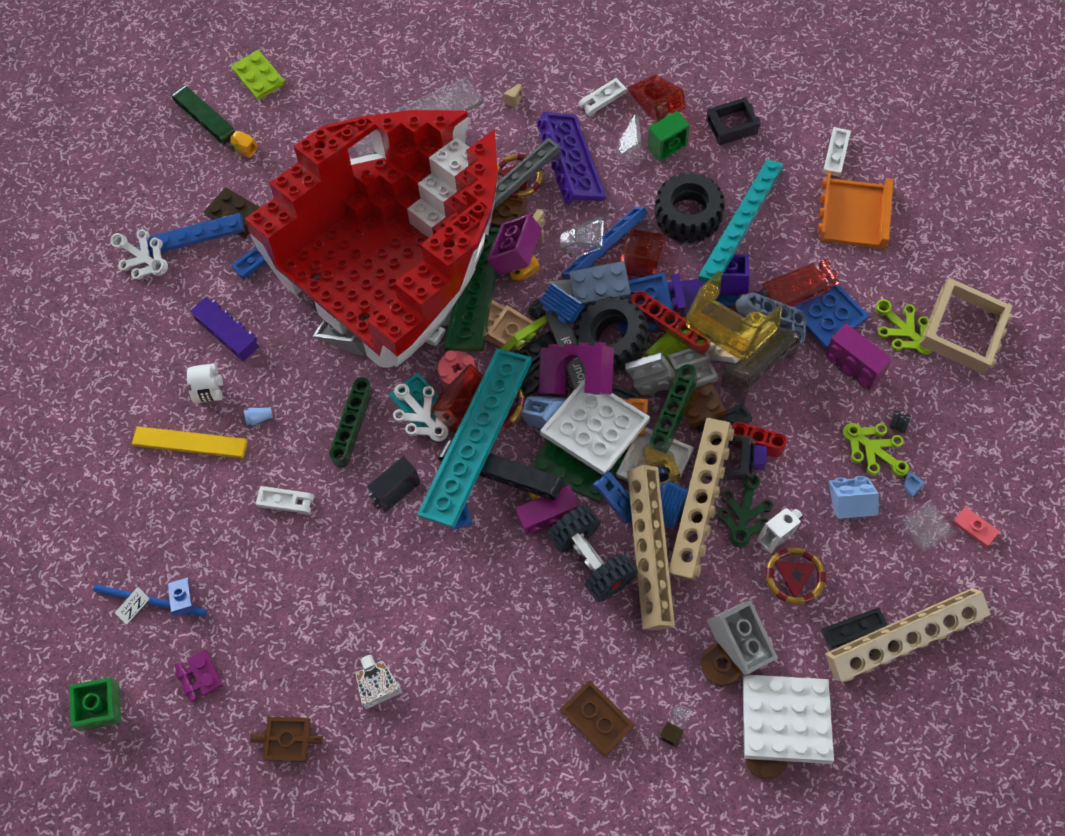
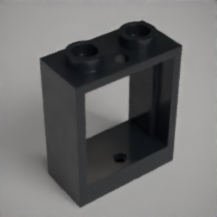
(726, 136)
(747, 459)
(393, 484)

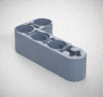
(790, 317)

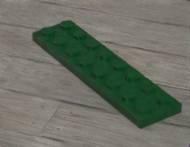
(472, 309)

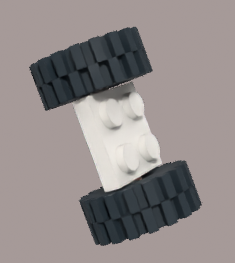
(573, 533)

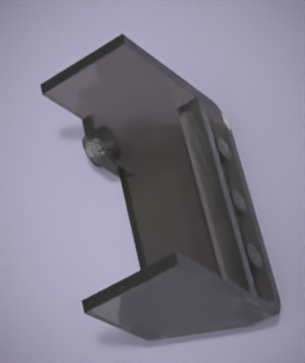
(742, 375)

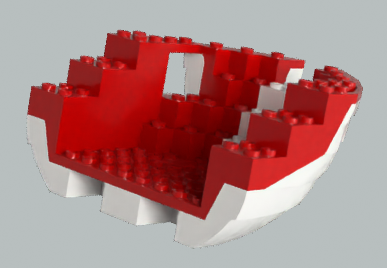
(382, 230)

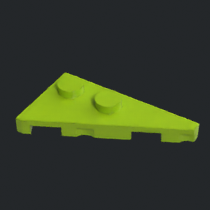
(527, 333)

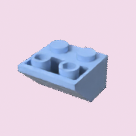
(540, 409)
(854, 497)

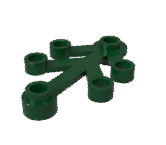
(744, 514)

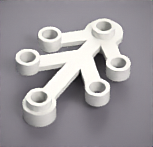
(142, 255)
(422, 414)

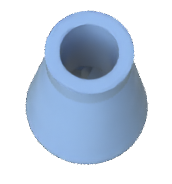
(256, 415)

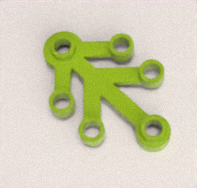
(905, 329)
(873, 448)

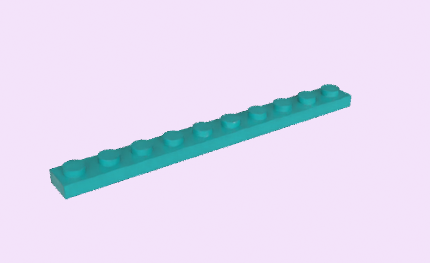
(741, 220)

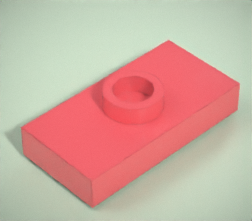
(976, 527)

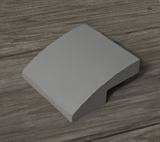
(701, 363)

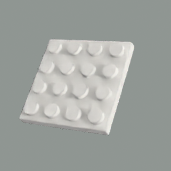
(595, 427)
(787, 719)

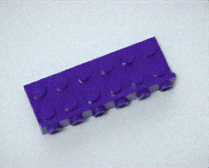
(573, 164)

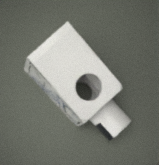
(779, 529)

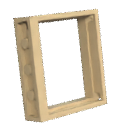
(955, 351)

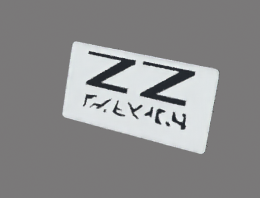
(132, 605)

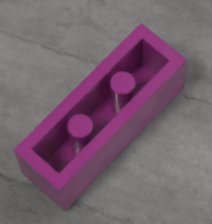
(546, 512)

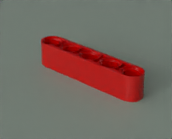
(666, 315)

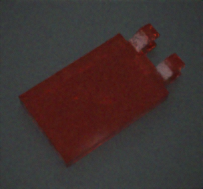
(802, 284)

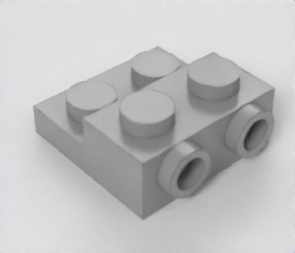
(651, 374)

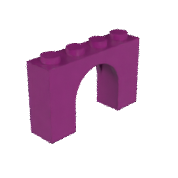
(597, 363)

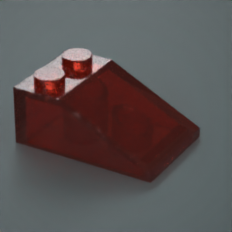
(658, 97)
(642, 252)
(456, 398)

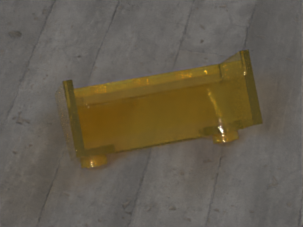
(727, 328)

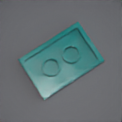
(416, 385)

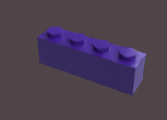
(224, 328)

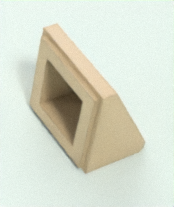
(513, 96)

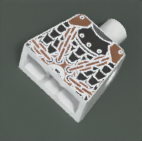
(375, 682)

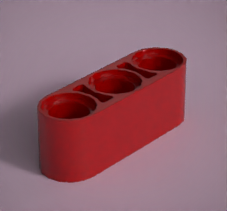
(767, 437)

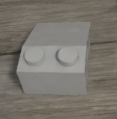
(346, 342)
(743, 637)

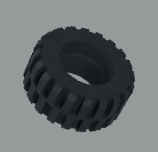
(689, 188)
(613, 311)

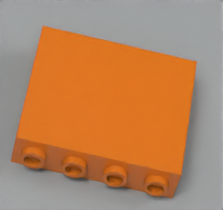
(855, 212)

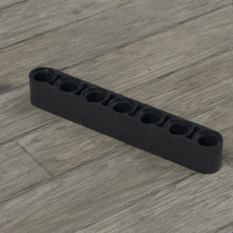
(517, 475)

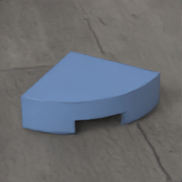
(912, 483)

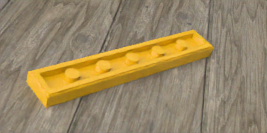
(190, 442)

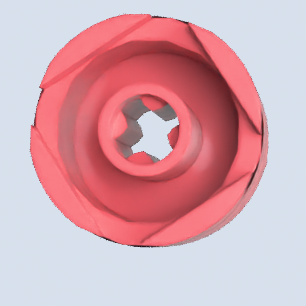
(452, 365)

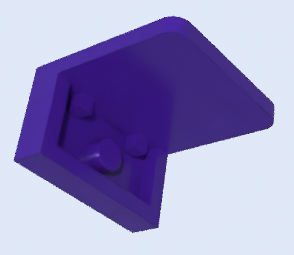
(683, 293)

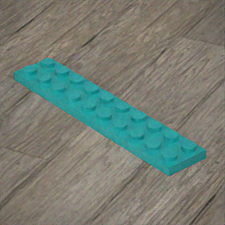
(474, 438)

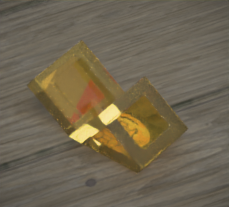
(655, 457)

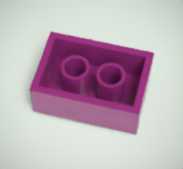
(515, 244)
(858, 357)

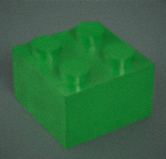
(668, 136)
(95, 704)

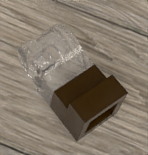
(676, 725)

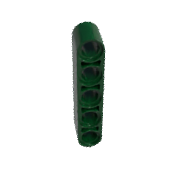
(203, 114)
(674, 400)
(351, 430)

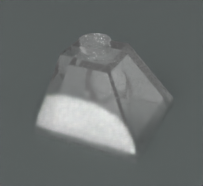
(630, 144)
(583, 238)

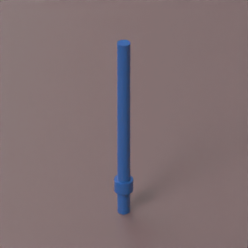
(152, 601)

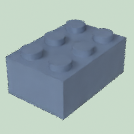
(600, 282)

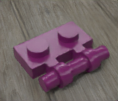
(204, 672)

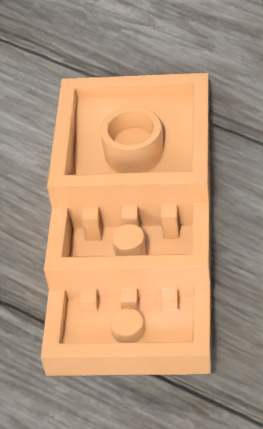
(504, 323)

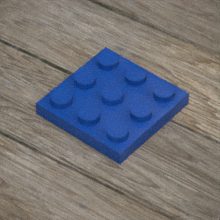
(654, 286)
(830, 312)

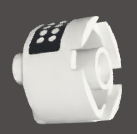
(204, 383)

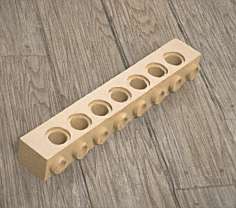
(712, 429)
(650, 548)
(975, 612)

